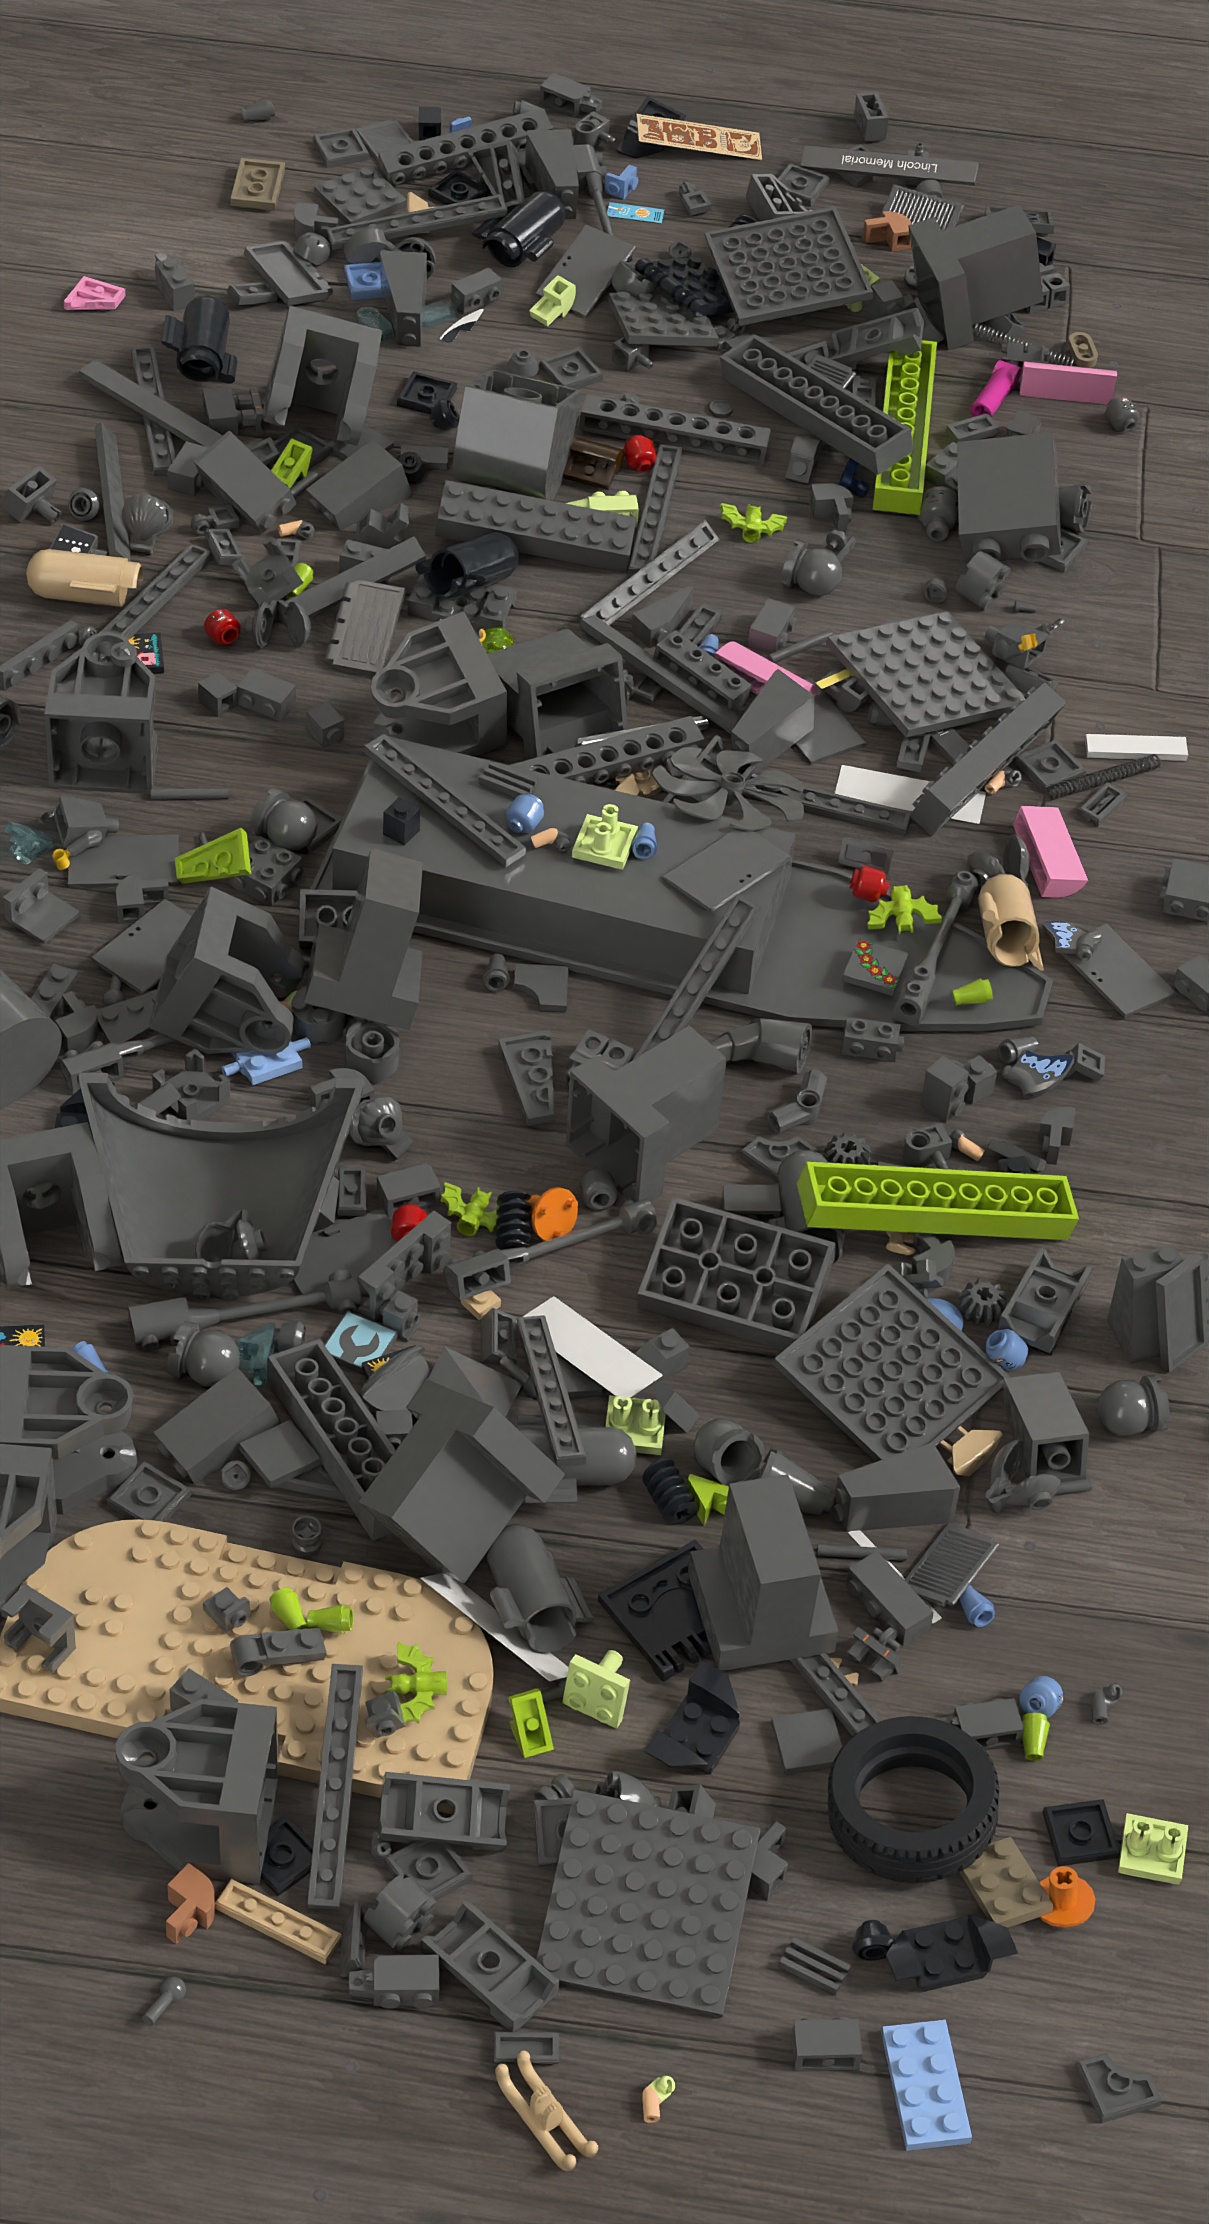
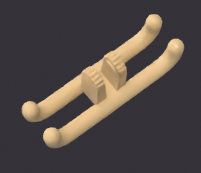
(543, 2113)

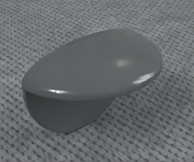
(396, 1380)

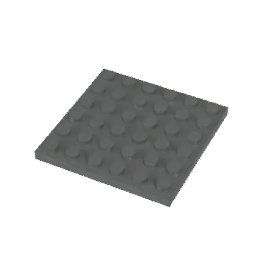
(788, 266)
(926, 673)
(891, 1368)
(648, 1902)

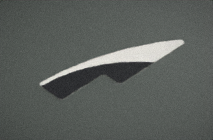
(465, 324)

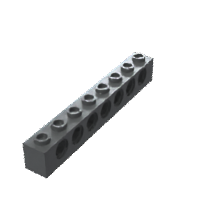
(450, 149)
(675, 429)
(620, 753)

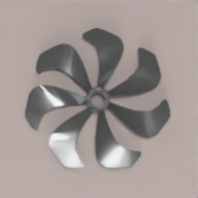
(728, 788)

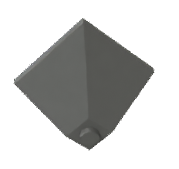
(475, 1380)

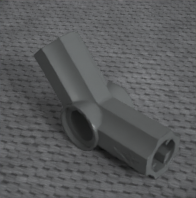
(803, 1109)

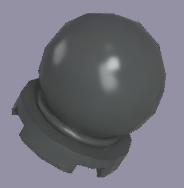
(814, 570)
(284, 821)
(203, 1355)
(1132, 1406)
(728, 1451)

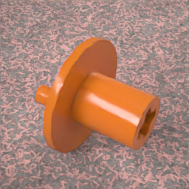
(553, 1213)
(1071, 1898)

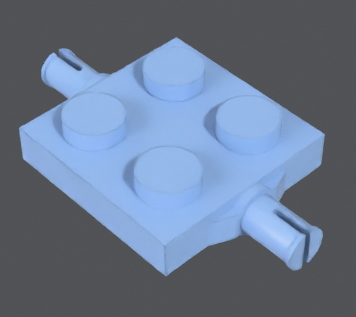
(264, 1067)

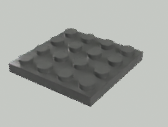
(660, 321)

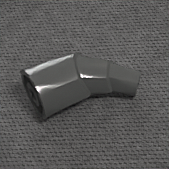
(768, 1043)

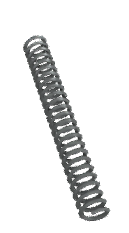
(1018, 340)
(1107, 773)

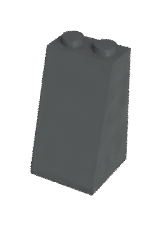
(553, 165)
(404, 293)
(244, 482)
(359, 483)
(774, 719)
(1134, 1301)
(1048, 1424)
(213, 1425)
(897, 1492)

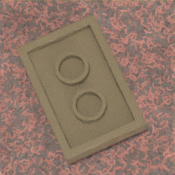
(258, 184)
(1006, 1885)

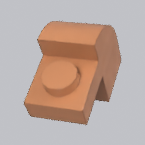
(890, 228)
(195, 1901)

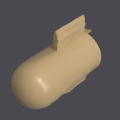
(82, 577)
(1009, 921)

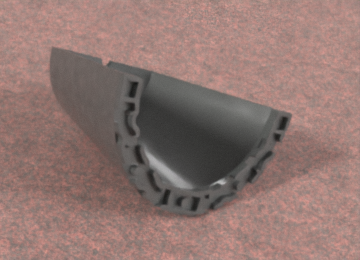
(184, 1173)

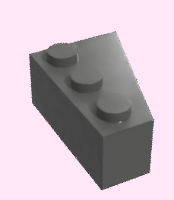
(501, 171)
(771, 198)

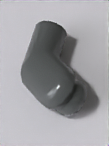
(1103, 1700)

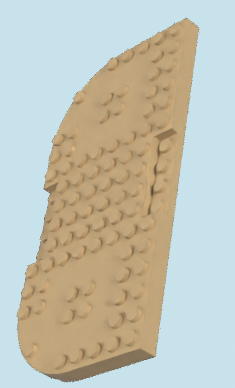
(143, 1624)

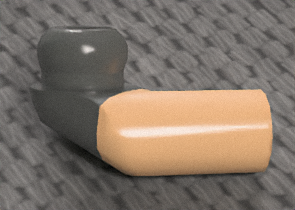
(298, 528)
(1003, 779)
(554, 837)
(965, 1146)

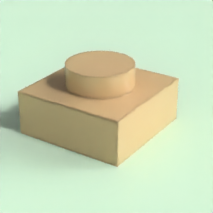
(481, 1303)

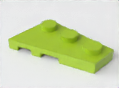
(216, 859)

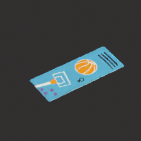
(635, 212)

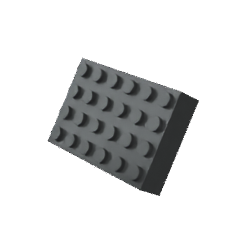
(735, 1275)

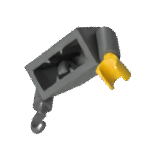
(1020, 643)
(80, 826)

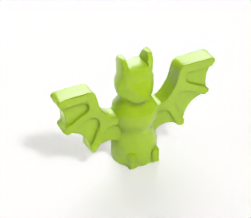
(752, 523)
(902, 908)
(470, 1214)
(422, 1683)

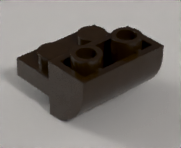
(593, 463)

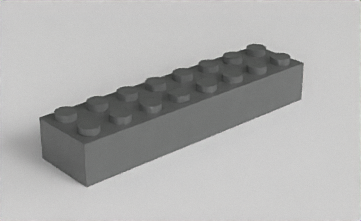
(537, 525)
(986, 758)
(332, 1422)

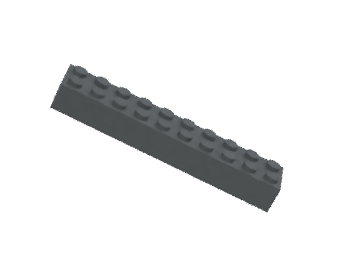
(817, 404)

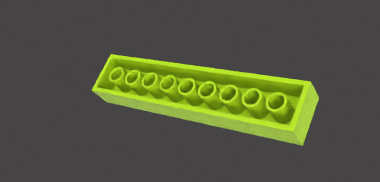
(909, 402)
(936, 1201)

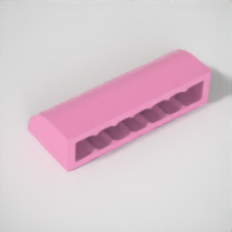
(1067, 383)
(754, 667)
(1050, 851)

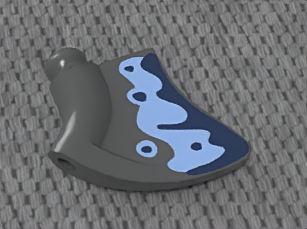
(1072, 937)
(1038, 1073)

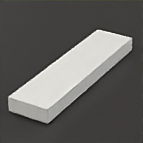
(1136, 747)

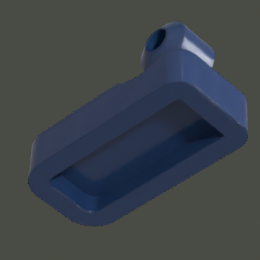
(851, 483)

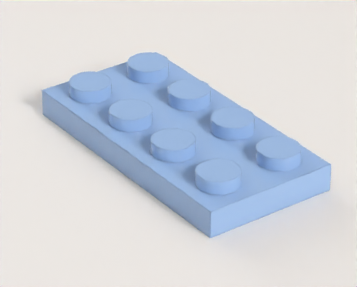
(926, 2085)

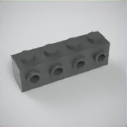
(703, 670)

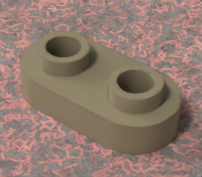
(1082, 350)

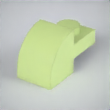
(556, 301)

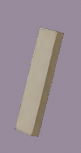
(278, 1921)

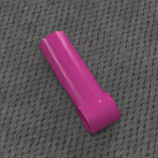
(1004, 377)

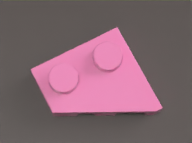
(94, 294)

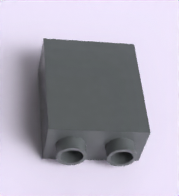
(1009, 497)

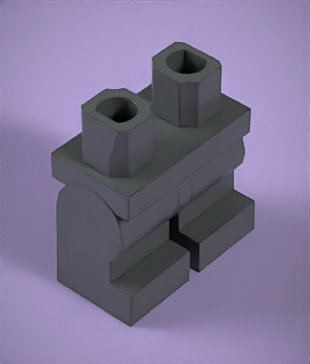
(1054, 289)
(604, 1052)

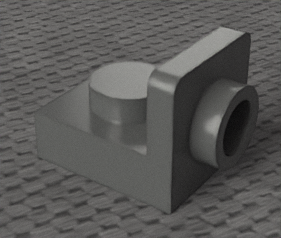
(1087, 1062)
(227, 1609)
(384, 1714)

